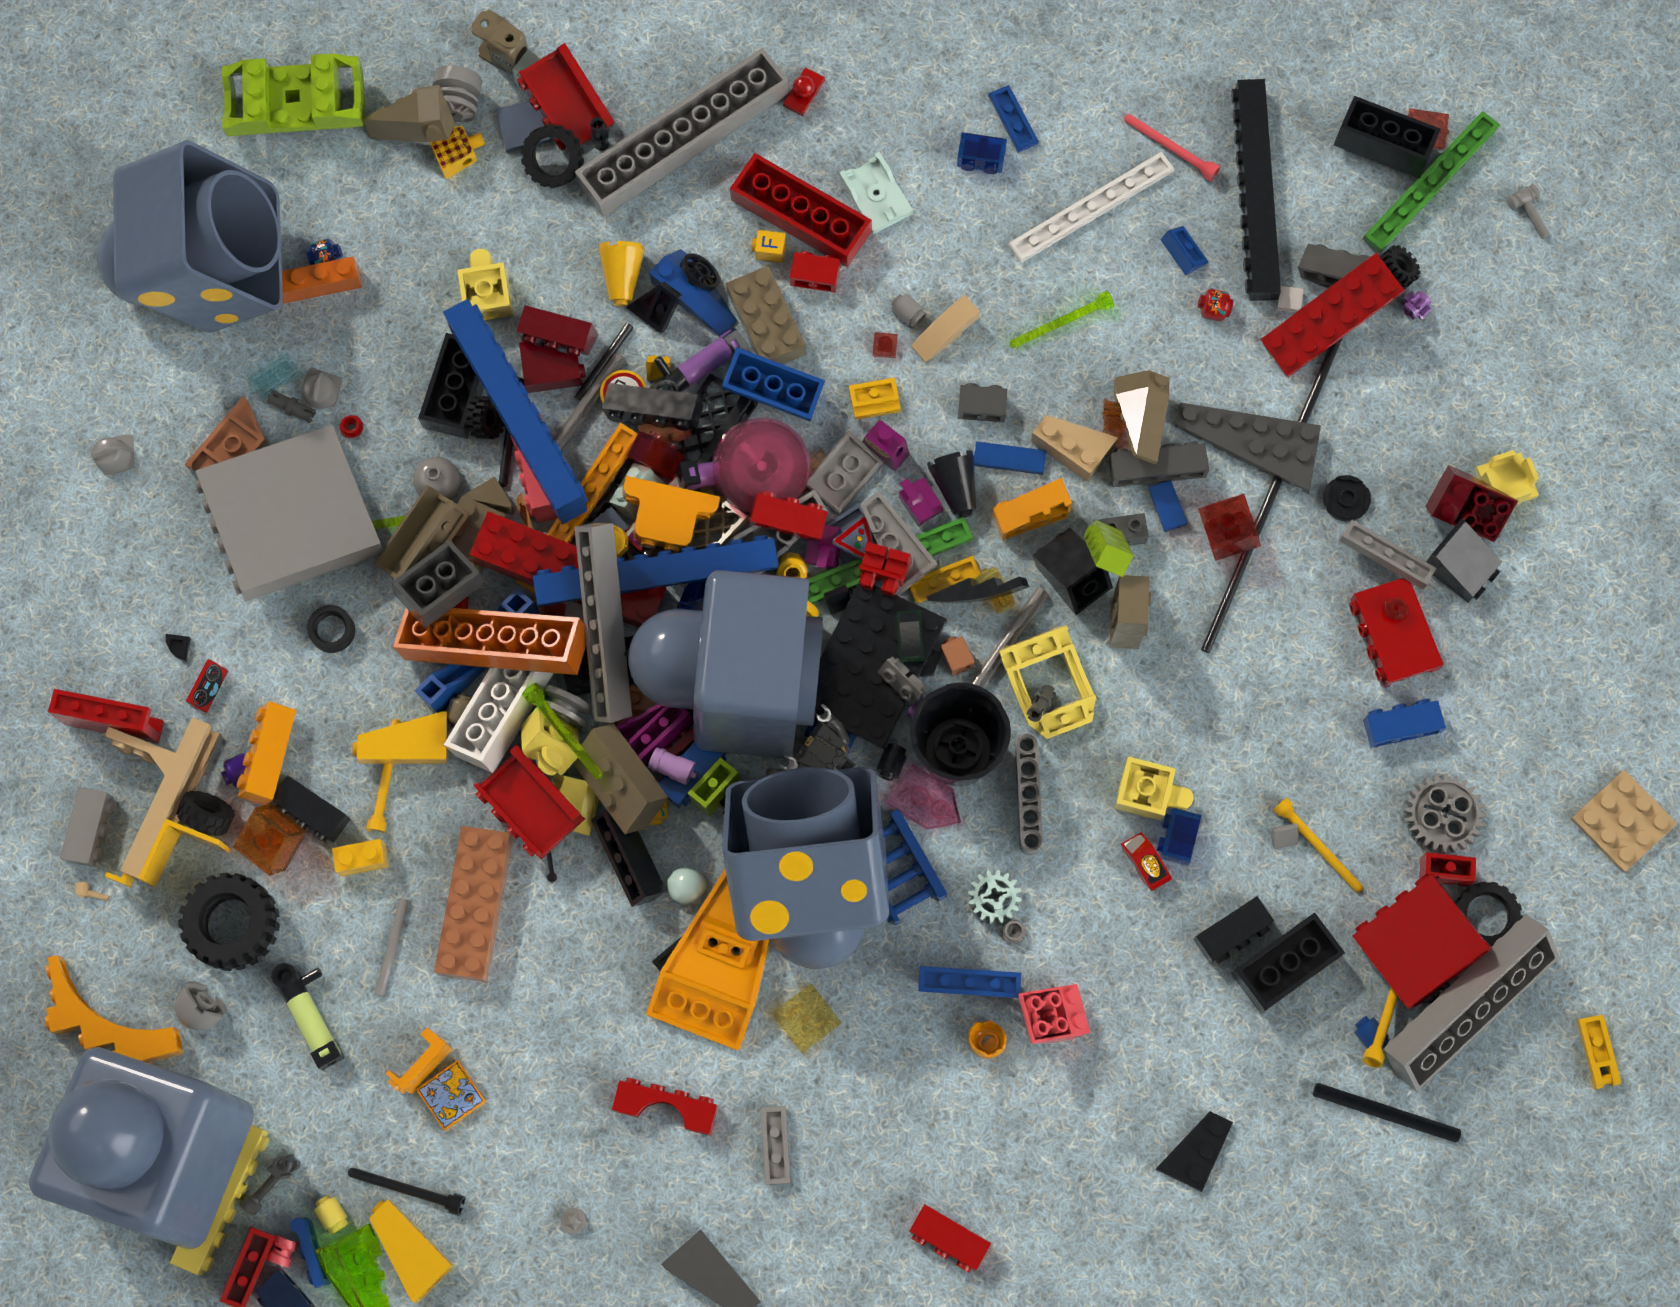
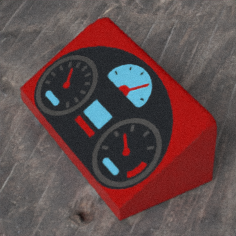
(206, 686)

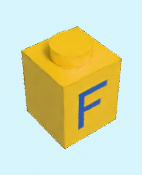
(769, 246)

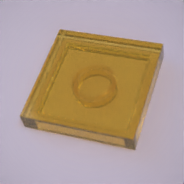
(806, 1018)

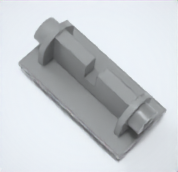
(895, 674)

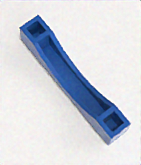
(453, 678)

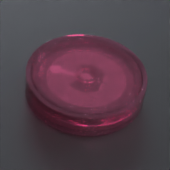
(760, 458)

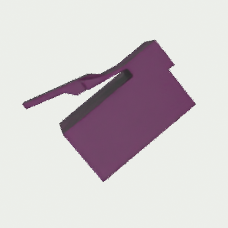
(920, 500)
(823, 552)

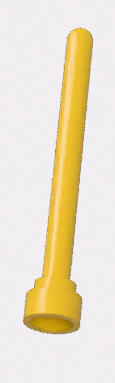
(1286, 810)
(377, 820)
(1374, 1054)

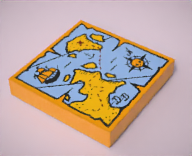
(451, 1095)

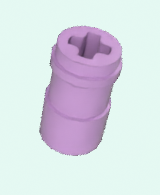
(674, 766)

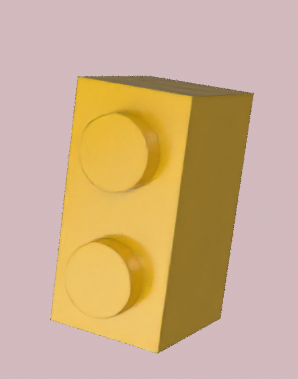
(360, 857)

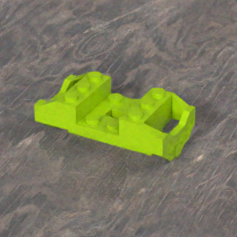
(310, 88)

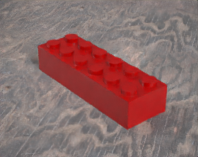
(800, 209)

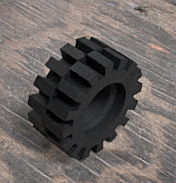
(1401, 265)
(483, 419)

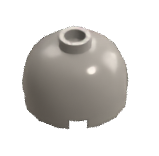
(439, 475)
(197, 1008)

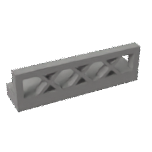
(1387, 554)

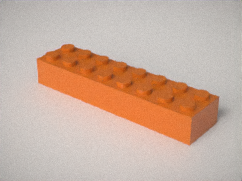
(495, 640)

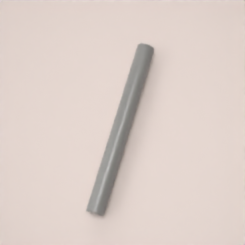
(391, 947)

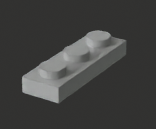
(775, 1145)

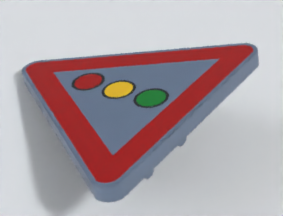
(854, 538)

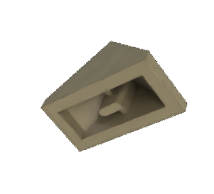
(491, 495)

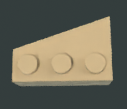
(1074, 445)

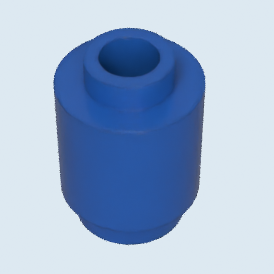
(1367, 1030)

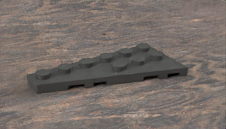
(1263, 442)

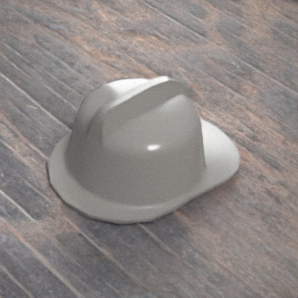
(320, 389)
(114, 454)

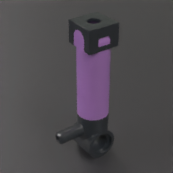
(700, 363)
(694, 475)

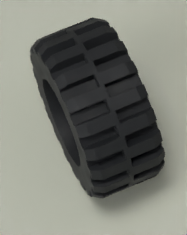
(256, 938)

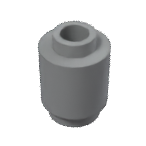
(908, 310)

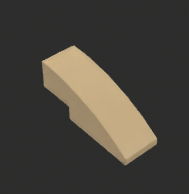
(946, 328)

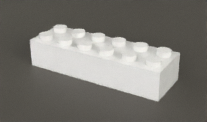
(493, 717)

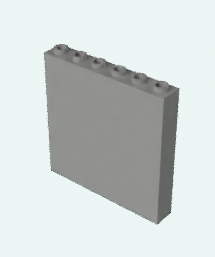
(287, 513)

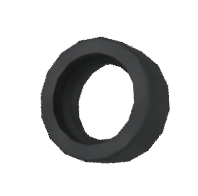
(341, 643)

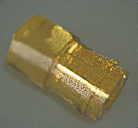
(998, 604)

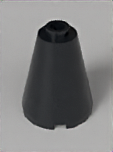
(956, 481)

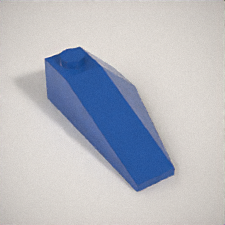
(703, 305)

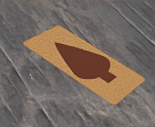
(523, 511)

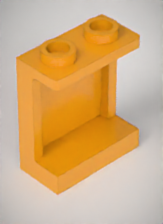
(423, 1066)

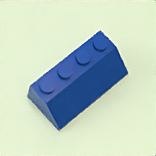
(773, 384)

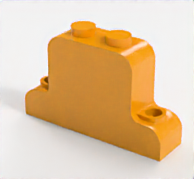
(666, 512)

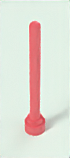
(1207, 168)

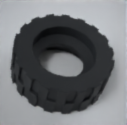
(205, 813)

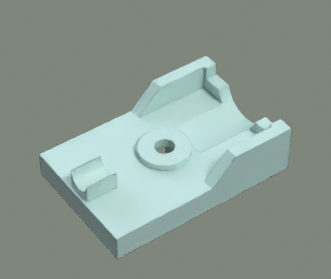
(873, 176)

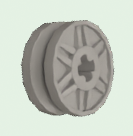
(567, 706)

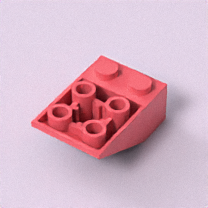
(1054, 1014)

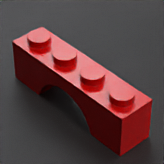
(634, 1099)

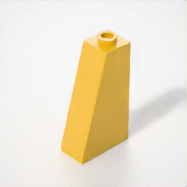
(405, 743)
(409, 1250)

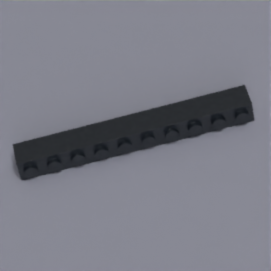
(1257, 190)

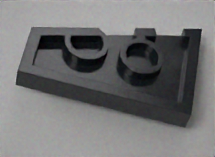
(1197, 1152)

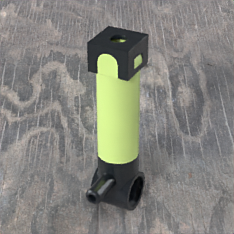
(306, 1015)

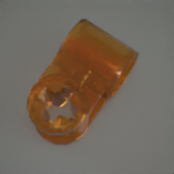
(1112, 419)

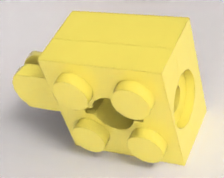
(486, 286)
(546, 745)
(1148, 790)

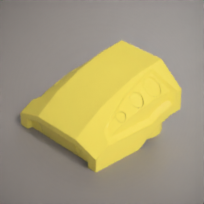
(581, 797)

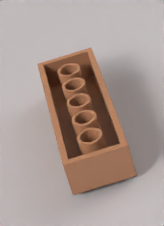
(474, 904)

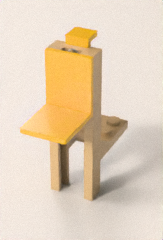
(161, 825)

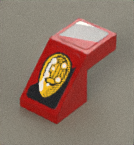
(1147, 861)

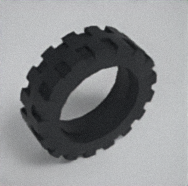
(529, 155)
(1499, 892)

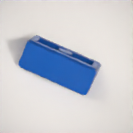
(1183, 250)

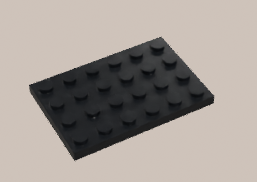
(856, 652)

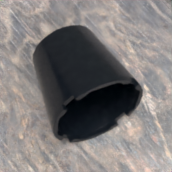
(961, 716)

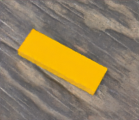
(943, 578)

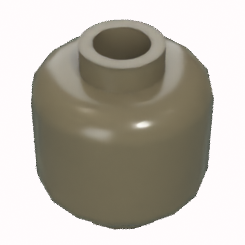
(456, 707)

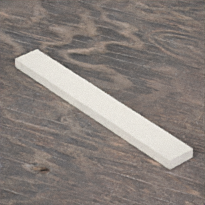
(1091, 207)

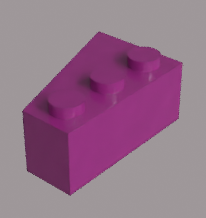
(654, 729)

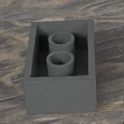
(437, 583)

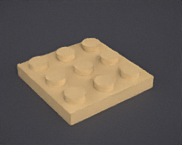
(1623, 821)

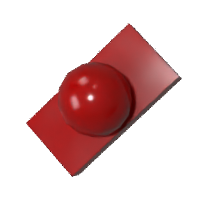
(803, 91)

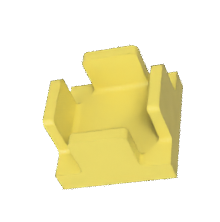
(1511, 475)

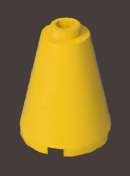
(621, 269)

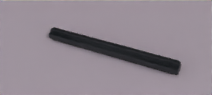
(1386, 1112)

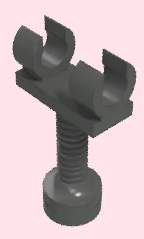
(278, 1171)

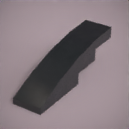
(971, 591)

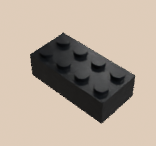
(1387, 137)
(450, 391)
(1287, 963)

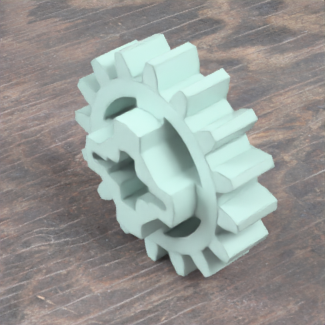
(1006, 893)

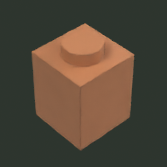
(956, 655)

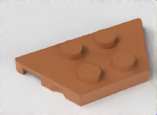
(233, 437)

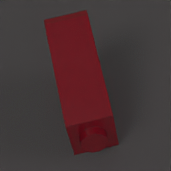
(549, 369)

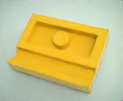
(874, 398)

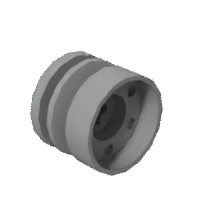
(461, 89)

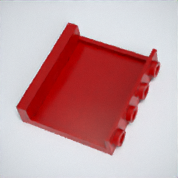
(1420, 941)

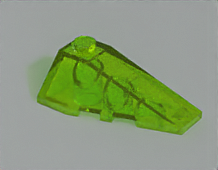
(353, 1267)

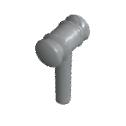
(1525, 198)

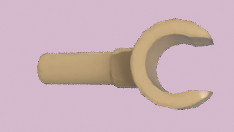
(82, 890)

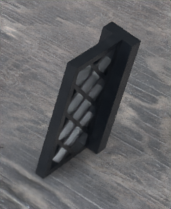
(739, 412)

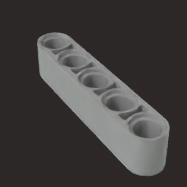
(1031, 782)

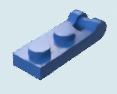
(309, 1244)

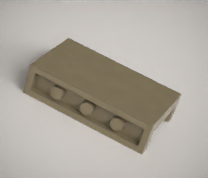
(421, 532)

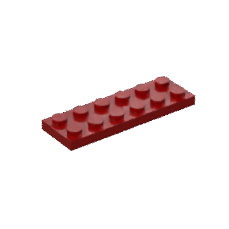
(1332, 315)

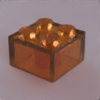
(270, 839)

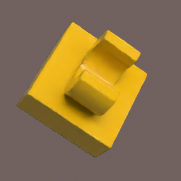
(651, 368)

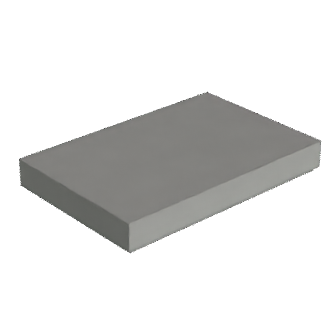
(843, 472)

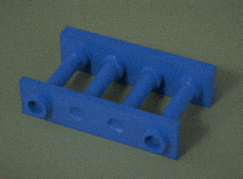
(920, 868)

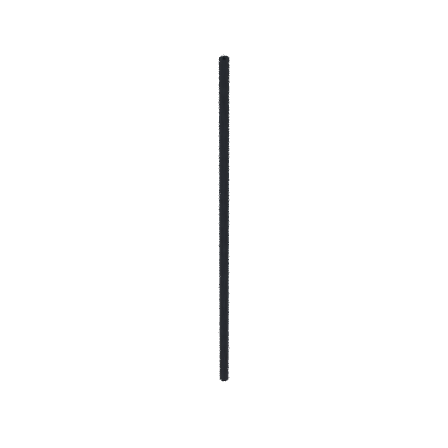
(1266, 506)

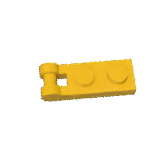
(1598, 1051)

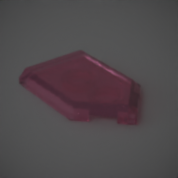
(925, 800)

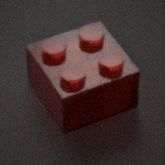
(1229, 527)

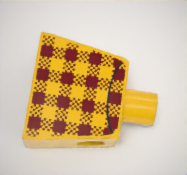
(457, 151)

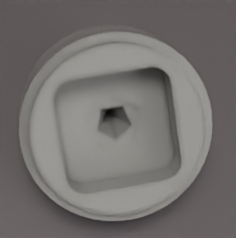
(573, 1221)

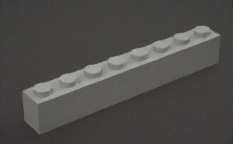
(603, 622)

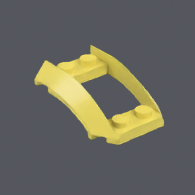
(1038, 649)

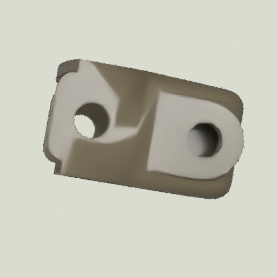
(504, 41)

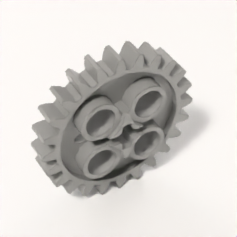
(1439, 833)

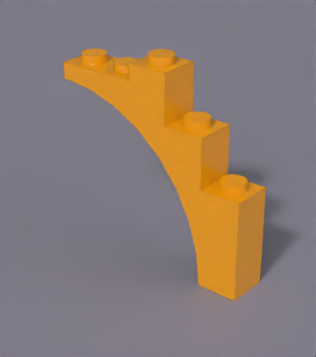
(74, 1014)

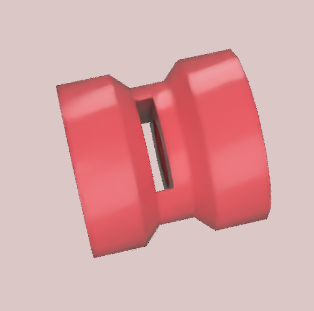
(282, 1251)

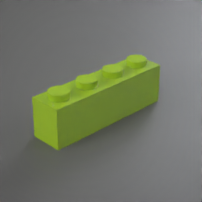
(1108, 548)

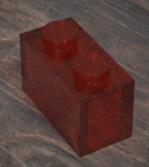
(655, 454)

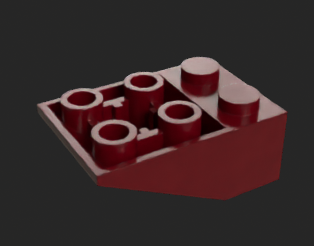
(1470, 499)

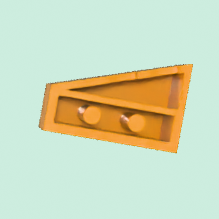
(1032, 509)

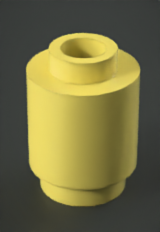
(330, 1214)

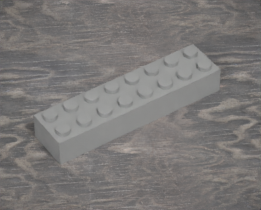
(1471, 1003)

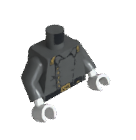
(824, 746)

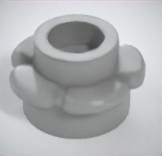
(1013, 925)

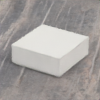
(1290, 299)

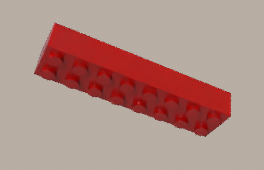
(524, 551)

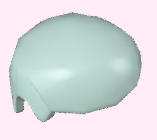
(686, 885)

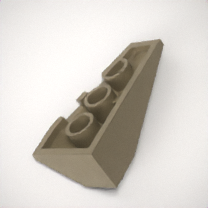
(415, 118)
(1144, 407)

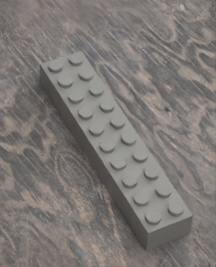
(682, 132)

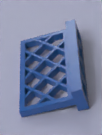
(969, 982)

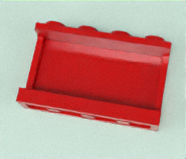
(563, 94)
(1397, 646)
(100, 713)
(529, 804)

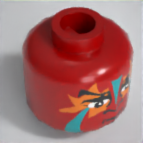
(1215, 304)

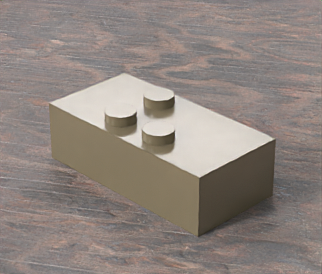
(1129, 612)
(626, 784)

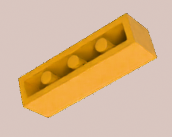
(266, 753)

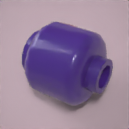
(233, 769)

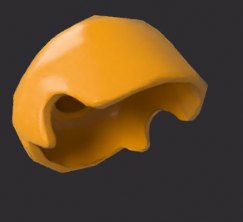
(992, 1047)

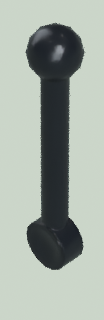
(552, 877)

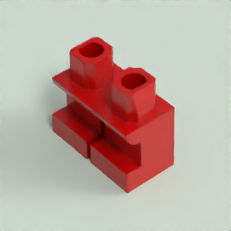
(884, 566)

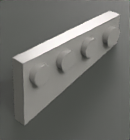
(895, 534)

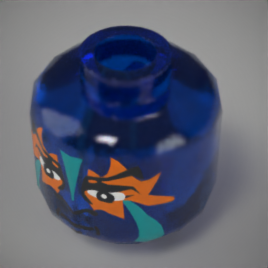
(323, 251)

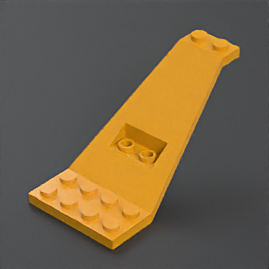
(707, 984)

